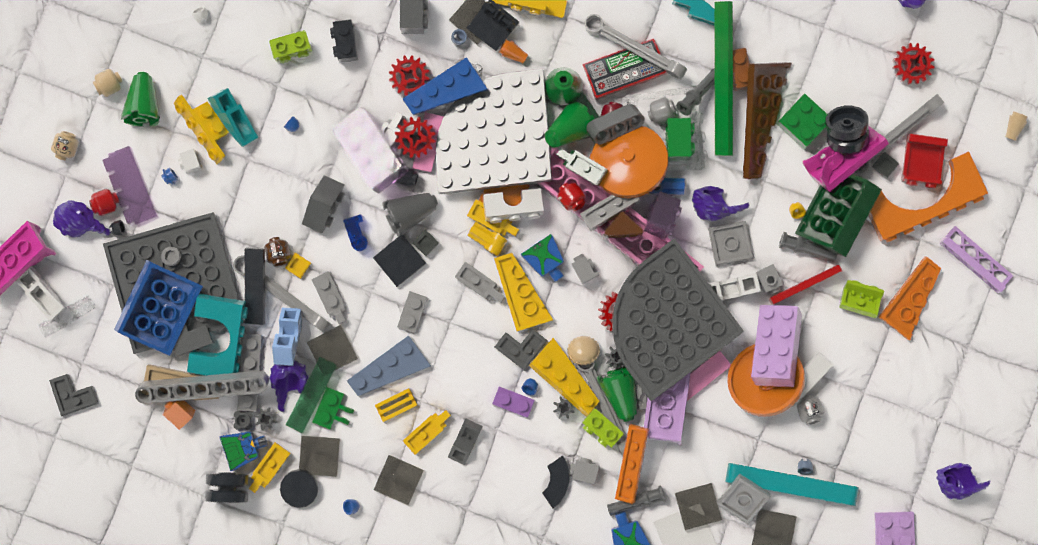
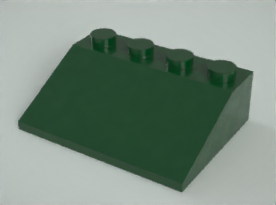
(839, 215)

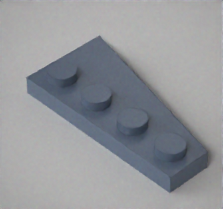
(391, 366)

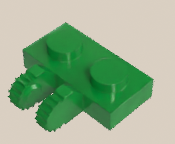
(329, 407)

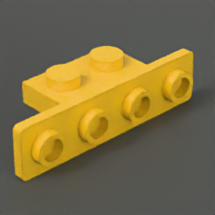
(548, 7)
(205, 126)

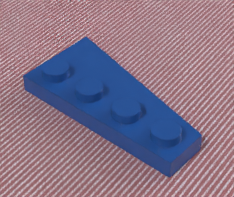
(446, 88)

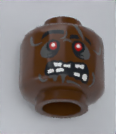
(277, 251)

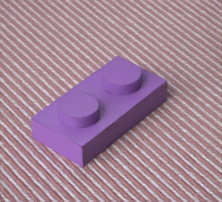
(513, 402)

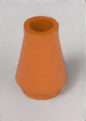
(513, 51)

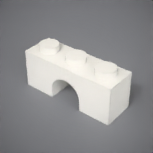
(497, 210)
(736, 286)

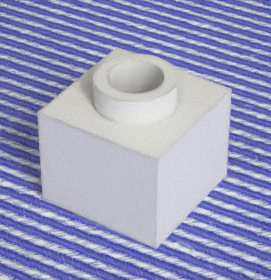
(189, 161)

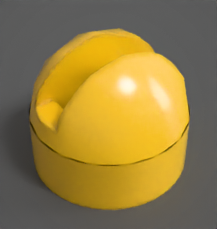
(797, 206)

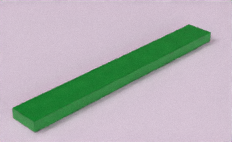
(723, 77)

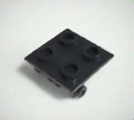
(492, 24)

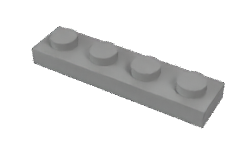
(250, 362)

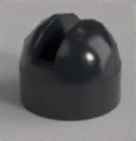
(118, 228)

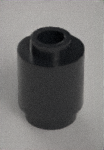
(409, 179)

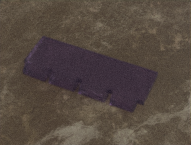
(133, 188)

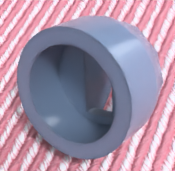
(461, 34)
(805, 467)

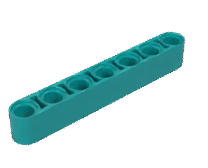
(795, 484)

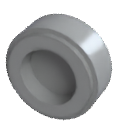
(171, 256)

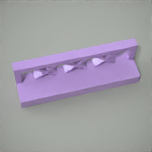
(974, 265)

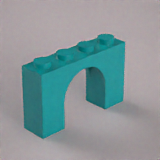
(231, 314)

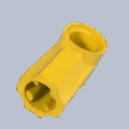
(490, 240)

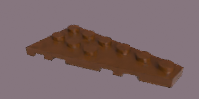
(762, 110)

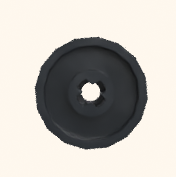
(847, 129)
(227, 486)

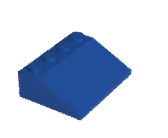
(158, 308)

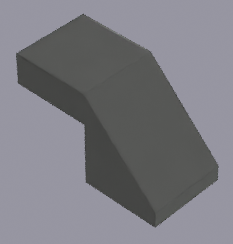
(465, 441)

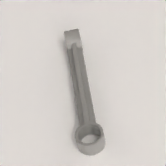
(670, 66)
(906, 125)
(290, 300)
(604, 404)

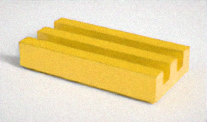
(381, 412)

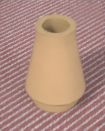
(1015, 125)

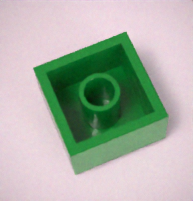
(803, 121)
(678, 139)

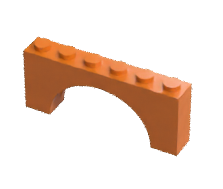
(964, 187)

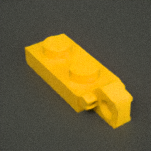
(478, 215)
(426, 432)
(268, 467)

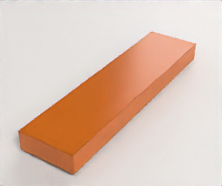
(632, 463)

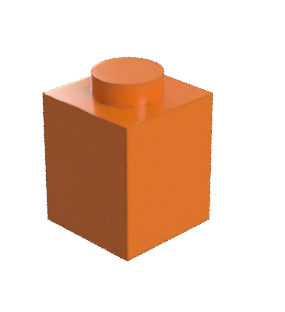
(178, 413)

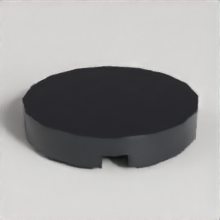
(299, 488)

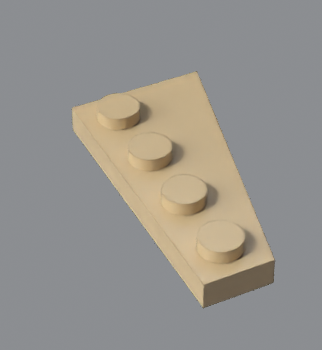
(157, 373)

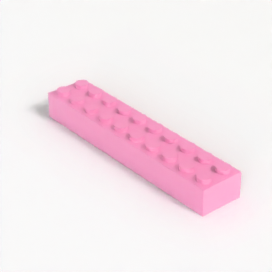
(635, 248)

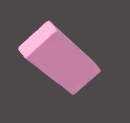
(426, 162)
(707, 373)

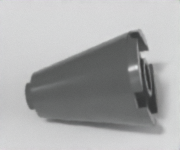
(408, 211)

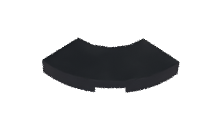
(558, 481)

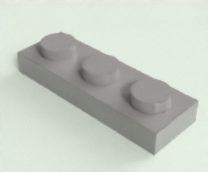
(607, 210)

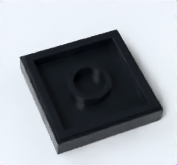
(399, 260)

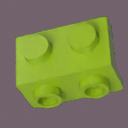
(290, 46)
(861, 298)
(603, 428)

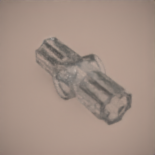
(77, 309)

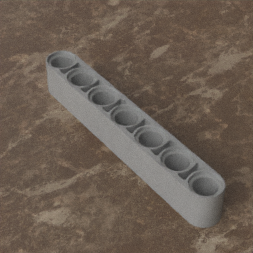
(194, 392)

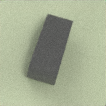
(615, 124)

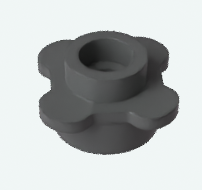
(239, 416)

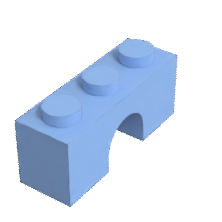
(287, 340)

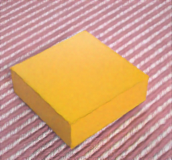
(298, 265)

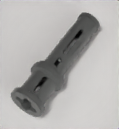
(694, 97)
(799, 245)
(645, 499)

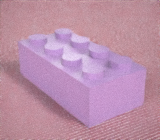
(776, 345)

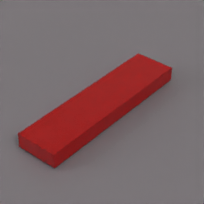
(805, 284)

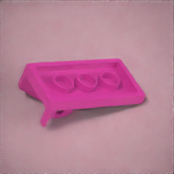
(838, 166)
(21, 252)

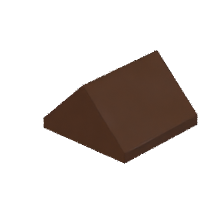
(623, 227)

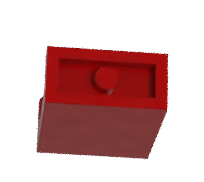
(923, 160)

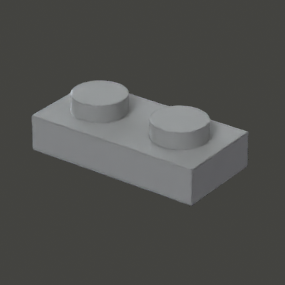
(412, 312)

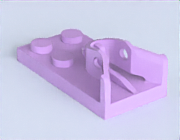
(666, 413)
(894, 528)

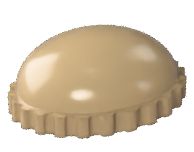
(583, 350)

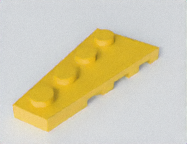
(521, 296)
(562, 375)

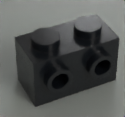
(345, 41)

